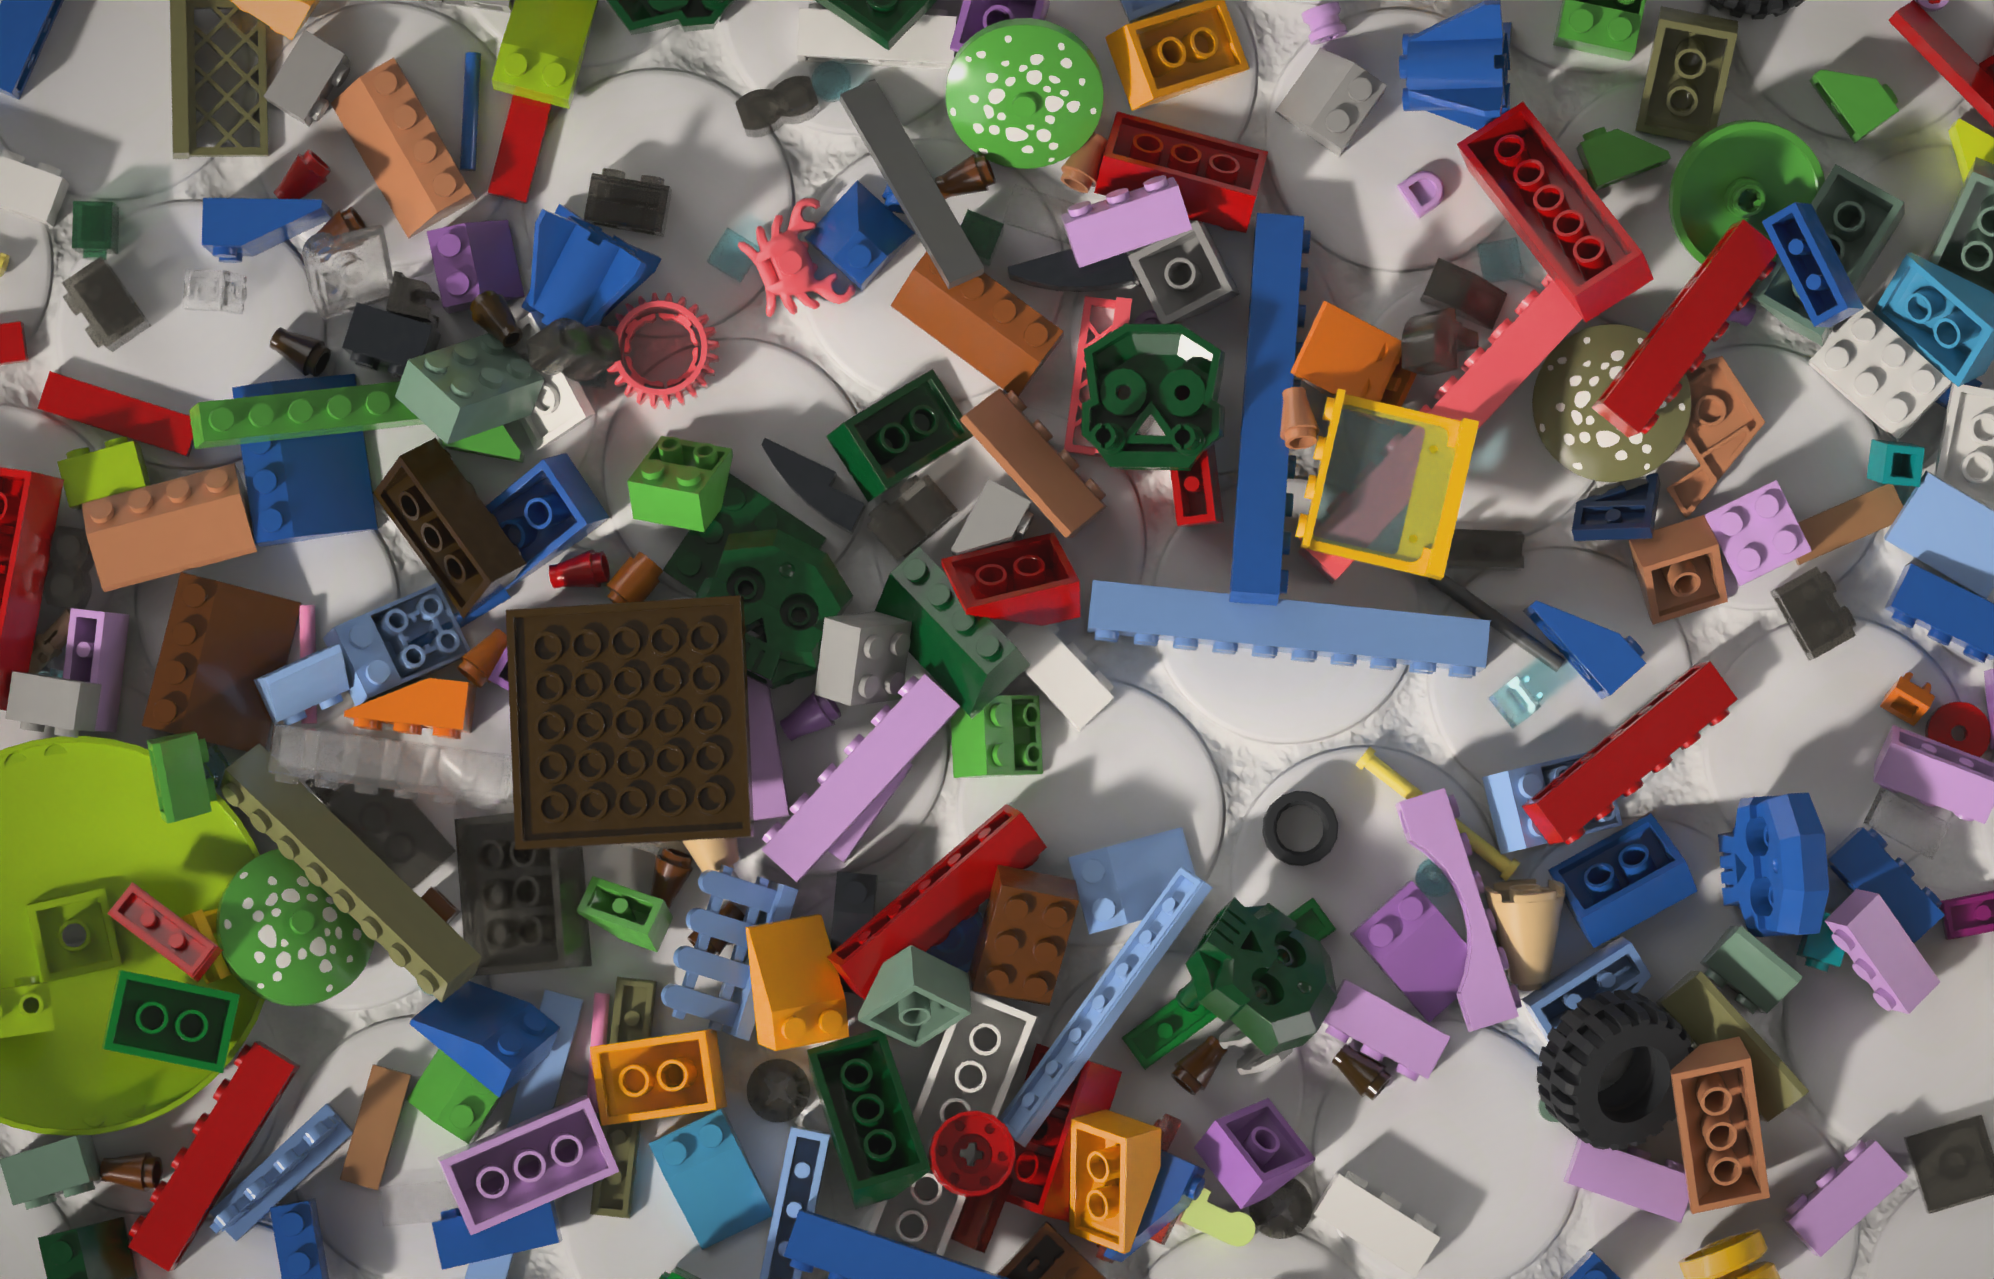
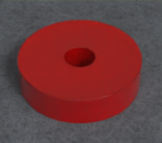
(1966, 716)

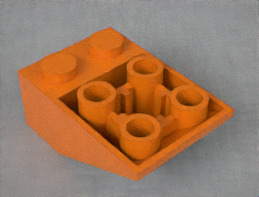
(1352, 357)
(429, 704)

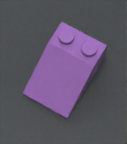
(1415, 949)

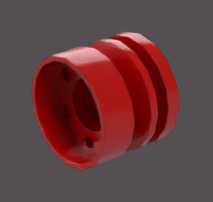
(989, 1137)

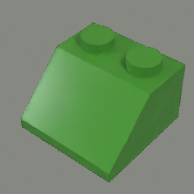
(180, 776)
(453, 1098)

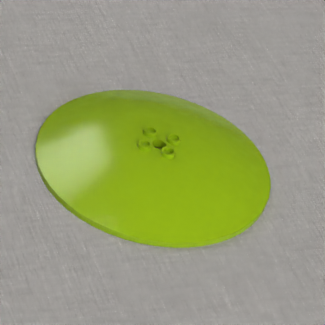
(72, 839)

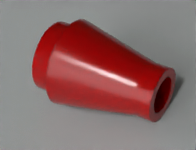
(303, 176)
(584, 570)

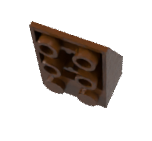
(1048, 1257)

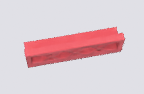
(1121, 316)

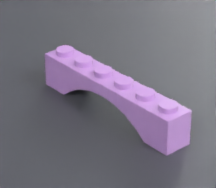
(1484, 989)

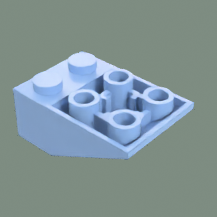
(378, 647)
(1513, 788)

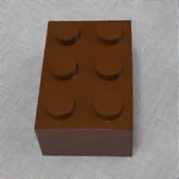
(1023, 935)

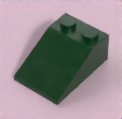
(899, 435)

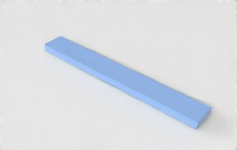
(1104, 1005)
(538, 1094)

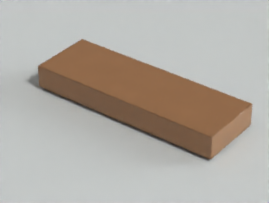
(1850, 521)
(376, 1127)

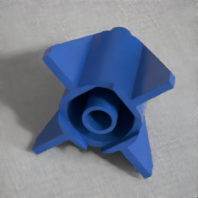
(1459, 66)
(581, 269)

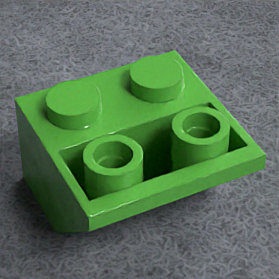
(1600, 26)
(680, 483)
(999, 739)

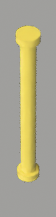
(1409, 791)

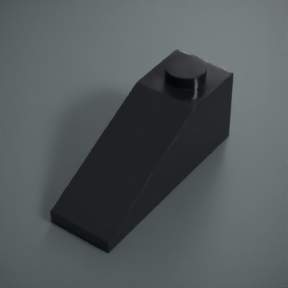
(852, 908)

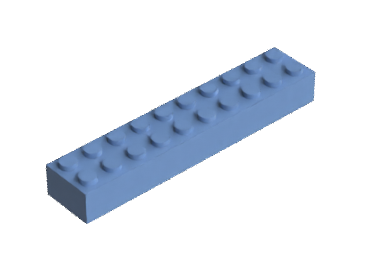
(1289, 627)

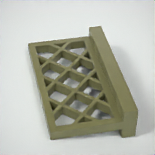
(184, 88)

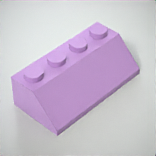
(528, 1164)

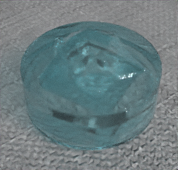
(1431, 880)

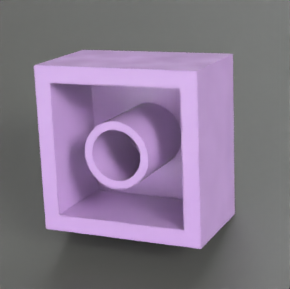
(1758, 533)

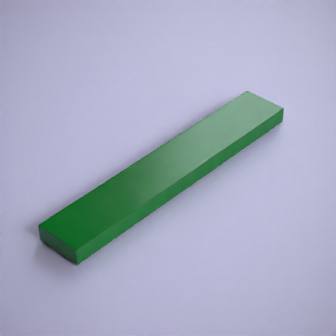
(1174, 1025)

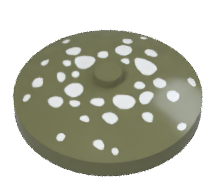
(1577, 434)

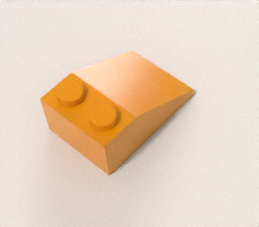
(1176, 52)
(795, 984)
(658, 1077)
(1111, 1176)

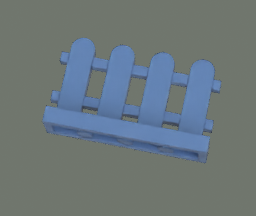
(736, 1015)
(280, 1173)

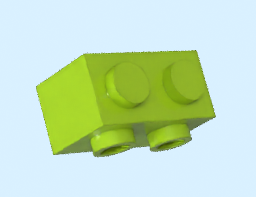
(26, 1008)

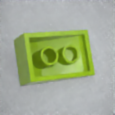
(544, 49)

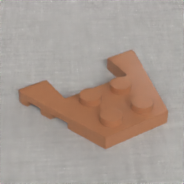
(1717, 432)

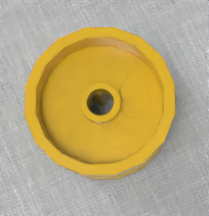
(1730, 1259)

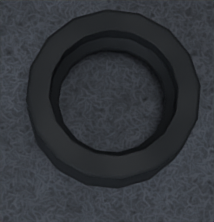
(1328, 818)

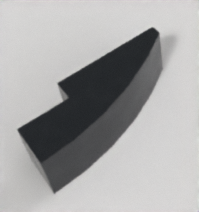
(1062, 273)
(814, 486)

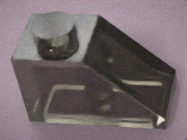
(1466, 292)

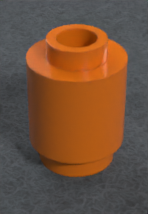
(634, 580)

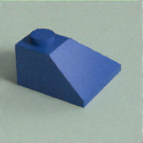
(859, 235)

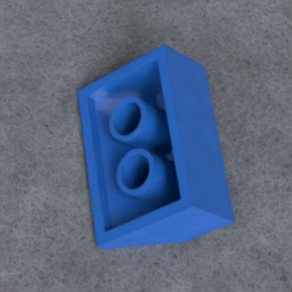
(1623, 880)

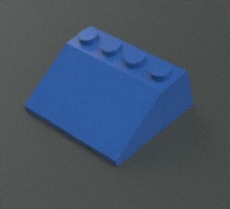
(307, 483)

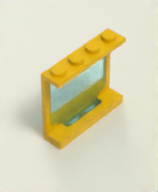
(1387, 485)

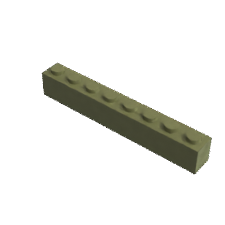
(351, 875)

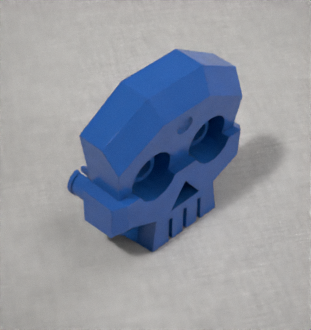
(1776, 865)

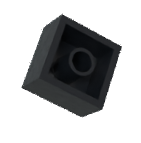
(387, 339)

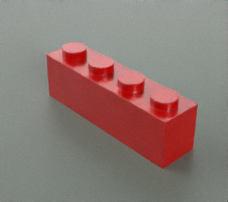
(1197, 491)

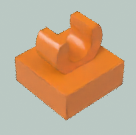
(1908, 700)

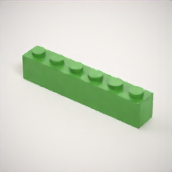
(299, 415)

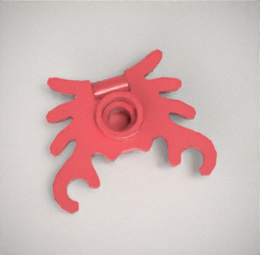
(788, 266)

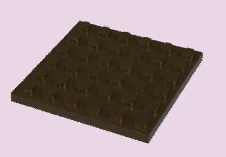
(629, 723)

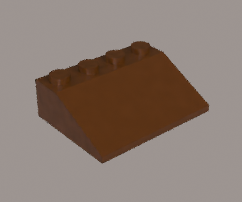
(209, 659)

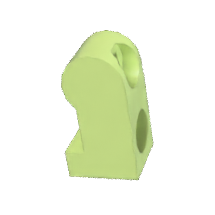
(1228, 1226)

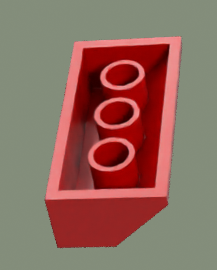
(1213, 174)
(1043, 1166)

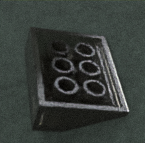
(519, 902)

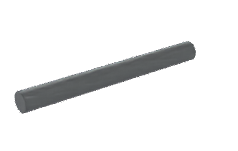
(1498, 622)

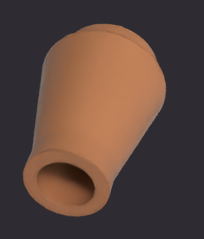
(1083, 166)
(1298, 421)

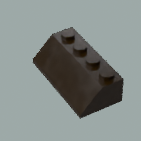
(449, 526)

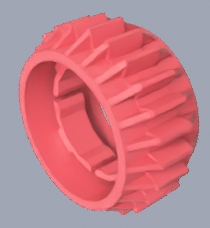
(686, 382)

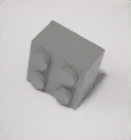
(863, 658)

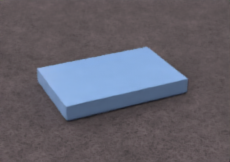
(1948, 533)

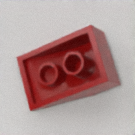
(1017, 581)

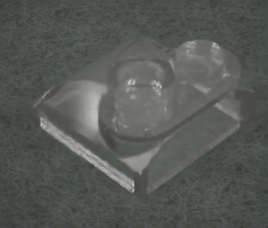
(347, 270)

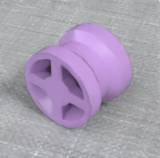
(1324, 23)

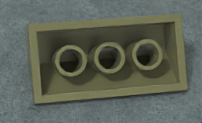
(1712, 1018)

